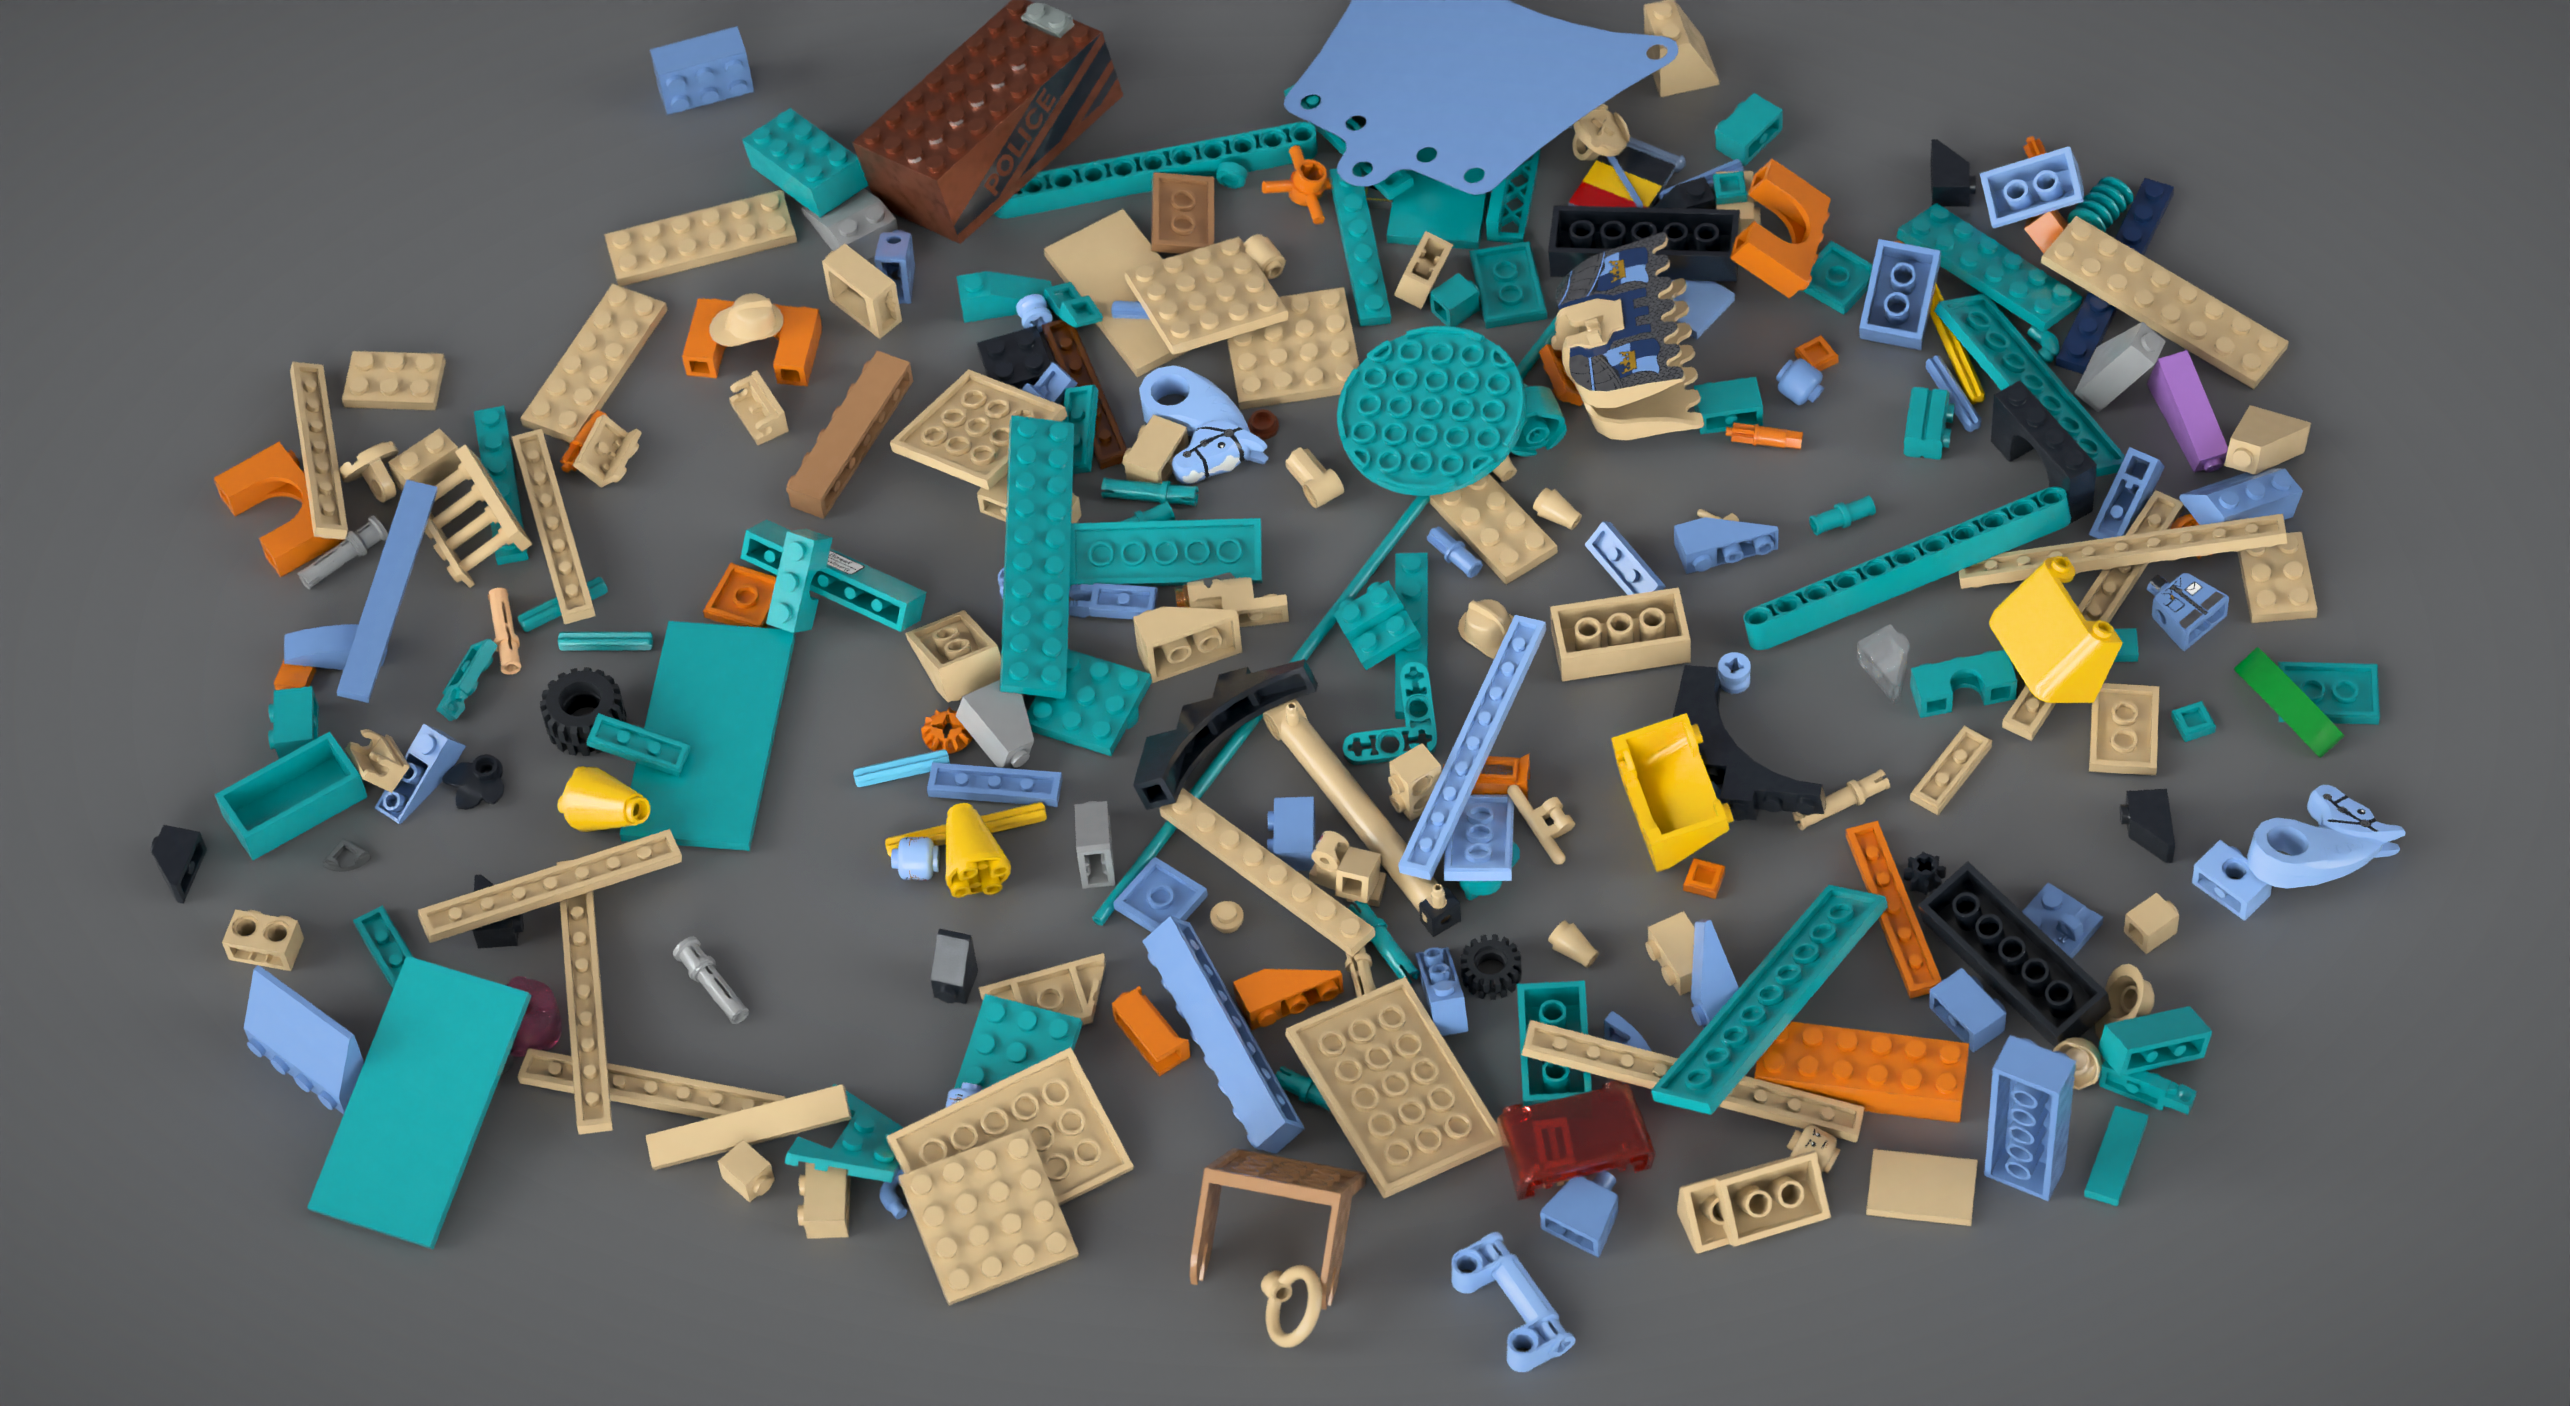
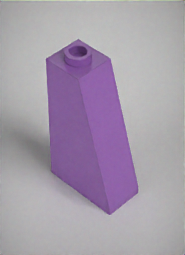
(2188, 411)

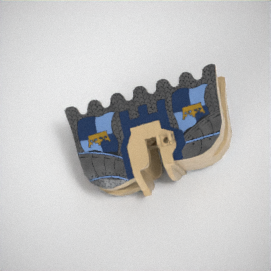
(1625, 341)

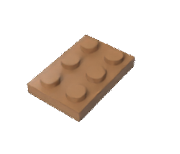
(1182, 212)

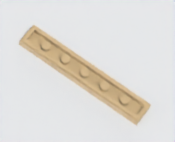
(751, 1125)

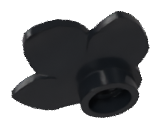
(475, 784)

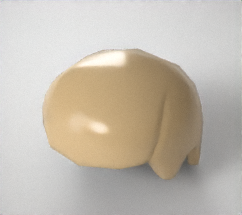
(2087, 1060)

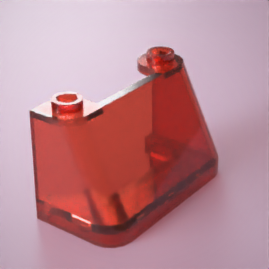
(1574, 1137)

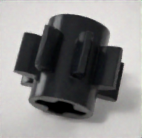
(1924, 873)

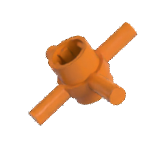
(1304, 185)

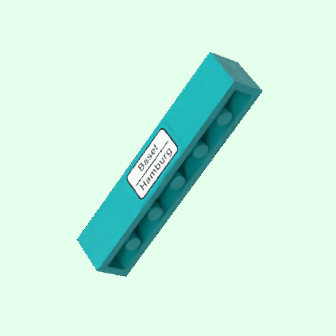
(842, 580)

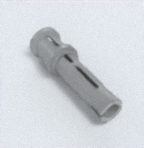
(354, 545)
(703, 970)

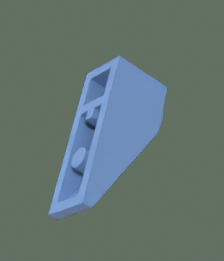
(2127, 495)
(1711, 974)

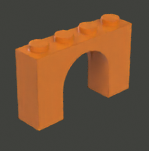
(1804, 213)
(794, 354)
(271, 475)

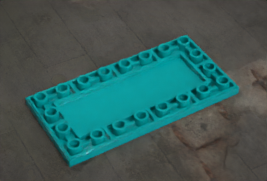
(723, 698)
(419, 1102)

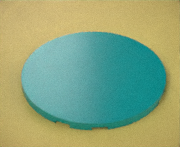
(1432, 411)

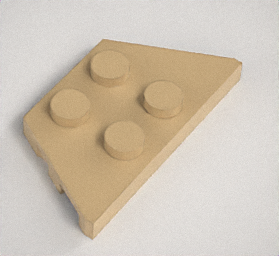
(1062, 989)

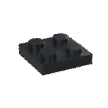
(1015, 357)

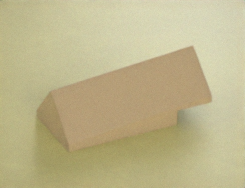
(1753, 1202)

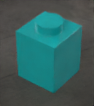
(1455, 300)

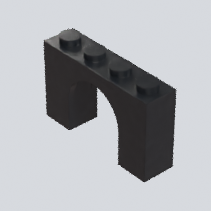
(2024, 425)

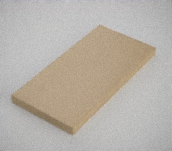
(1096, 267)

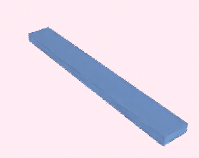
(387, 591)

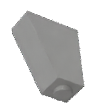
(2119, 365)
(998, 724)
(1094, 844)

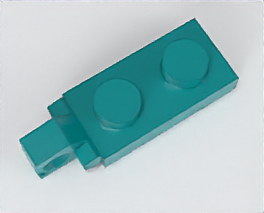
(465, 678)
(2148, 1089)

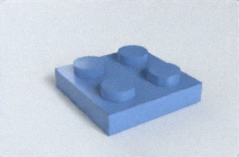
(1159, 893)

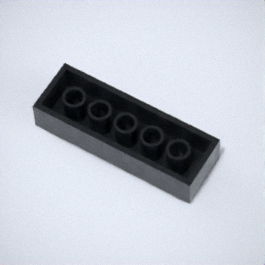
(1696, 245)
(2014, 956)

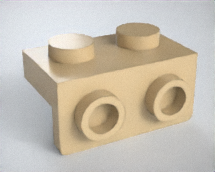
(606, 452)

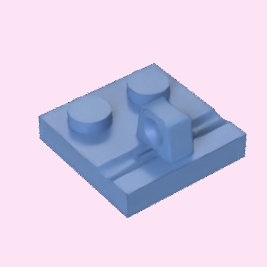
(2063, 919)

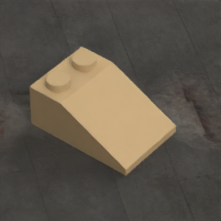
(1185, 638)
(956, 655)

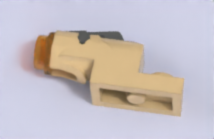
(1234, 594)

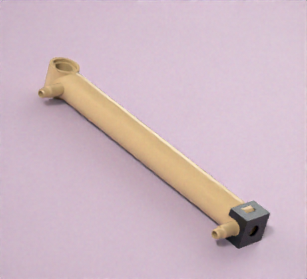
(1289, 723)

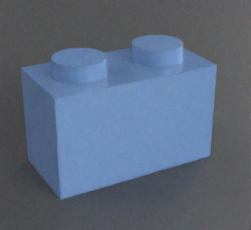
(1293, 831)
(1968, 1009)

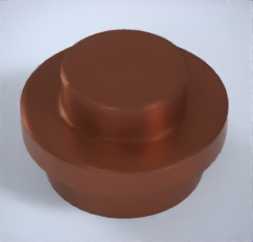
(1263, 424)

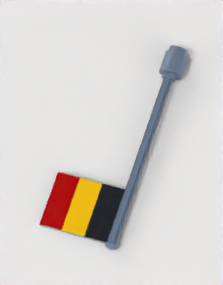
(1645, 168)

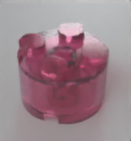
(542, 1019)

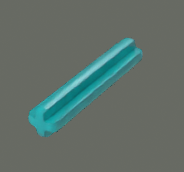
(550, 610)
(605, 640)

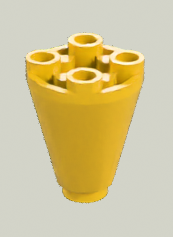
(601, 802)
(972, 854)

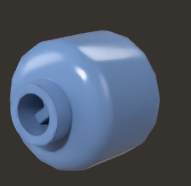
(1800, 381)

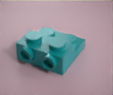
(1376, 624)

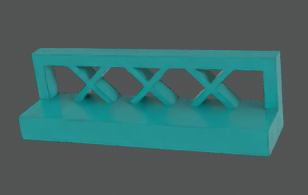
(1500, 197)

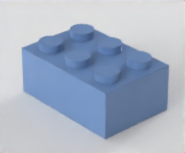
(702, 70)
(1900, 294)

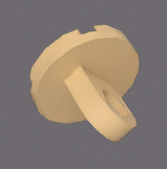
(1602, 134)
(372, 468)

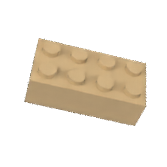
(1620, 634)

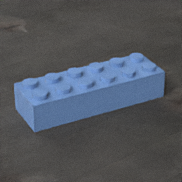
(2029, 1117)

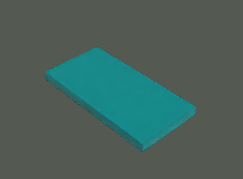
(1437, 209)

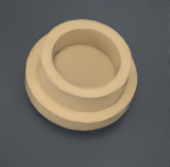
(1227, 916)

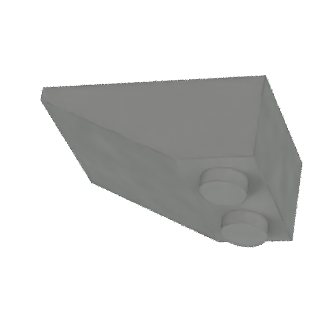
(855, 223)

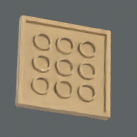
(1206, 295)
(1297, 357)
(969, 428)
(988, 1216)

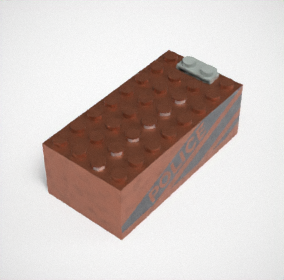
(988, 118)

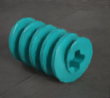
(2103, 203)

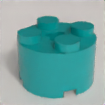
(1543, 422)

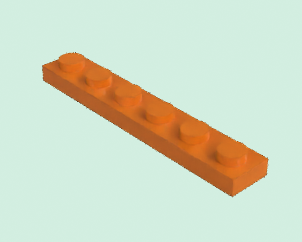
(1899, 919)

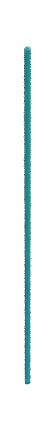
(1304, 652)

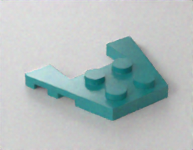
(859, 1148)

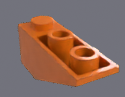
(1282, 992)

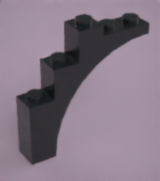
(1202, 725)
(1745, 782)

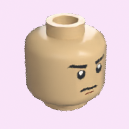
(1815, 1140)

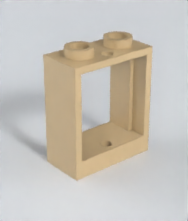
(862, 290)

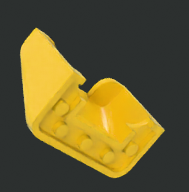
(2051, 640)
(1670, 789)

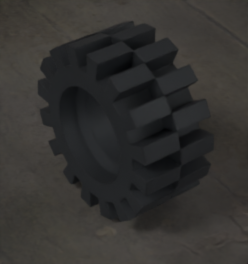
(1496, 982)

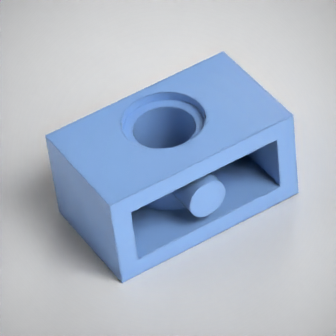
(2238, 895)

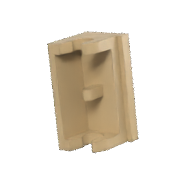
(758, 409)
(379, 761)

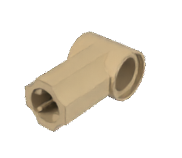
(1317, 482)

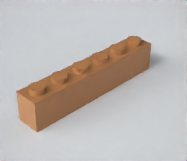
(849, 434)

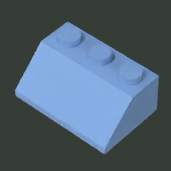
(2032, 187)

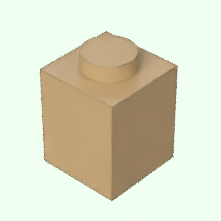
(1358, 874)
(2151, 923)
(746, 1171)

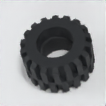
(575, 692)

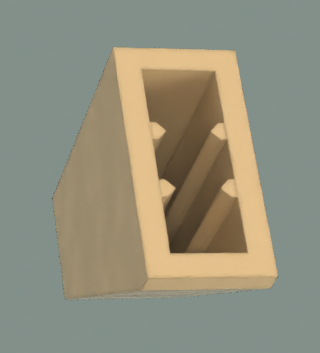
(2265, 440)

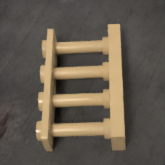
(496, 511)

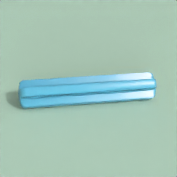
(899, 768)

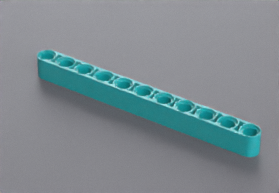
(1134, 172)
(1907, 568)

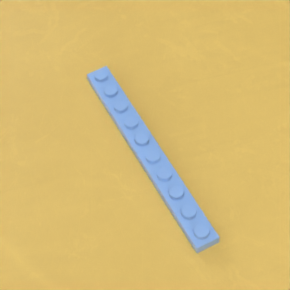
(1472, 748)

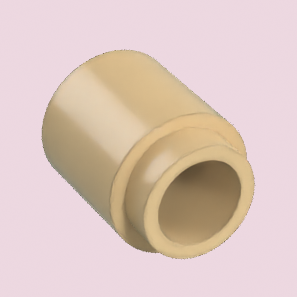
(1265, 255)

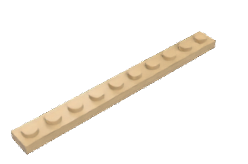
(2132, 549)
(2098, 604)
(585, 1014)
(1647, 1068)

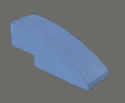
(321, 646)

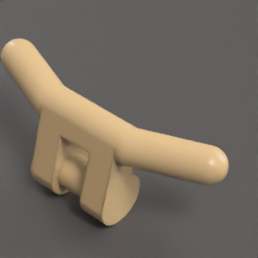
(1536, 817)

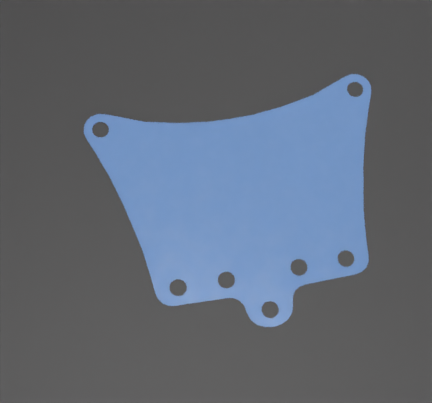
(1463, 78)

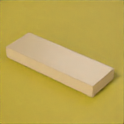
(1951, 770)

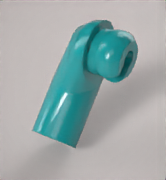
(2048, 341)

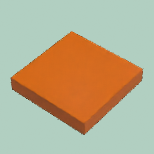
(741, 597)

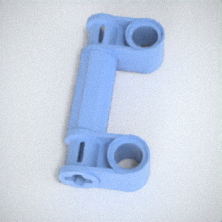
(1542, 1330)

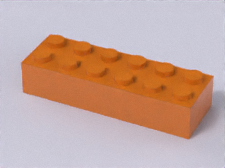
(1870, 1069)

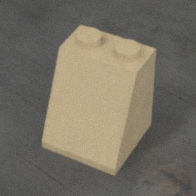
(1693, 65)

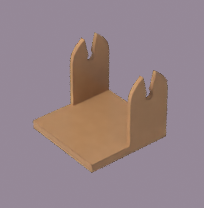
(1281, 1178)

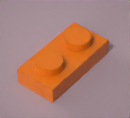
(1563, 388)

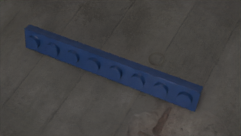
(2096, 313)

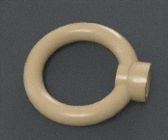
(1278, 1289)

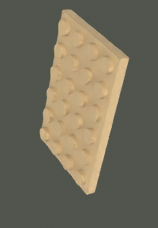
(1394, 1087)
(1049, 1100)

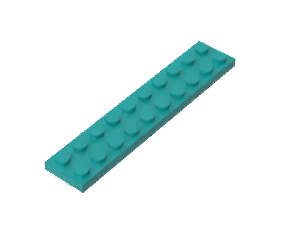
(1037, 557)
(1769, 999)

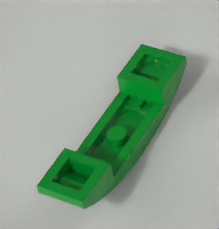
(2289, 702)

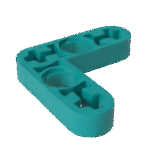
(1414, 725)

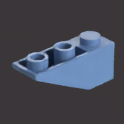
(1718, 541)
(429, 760)
(1442, 991)

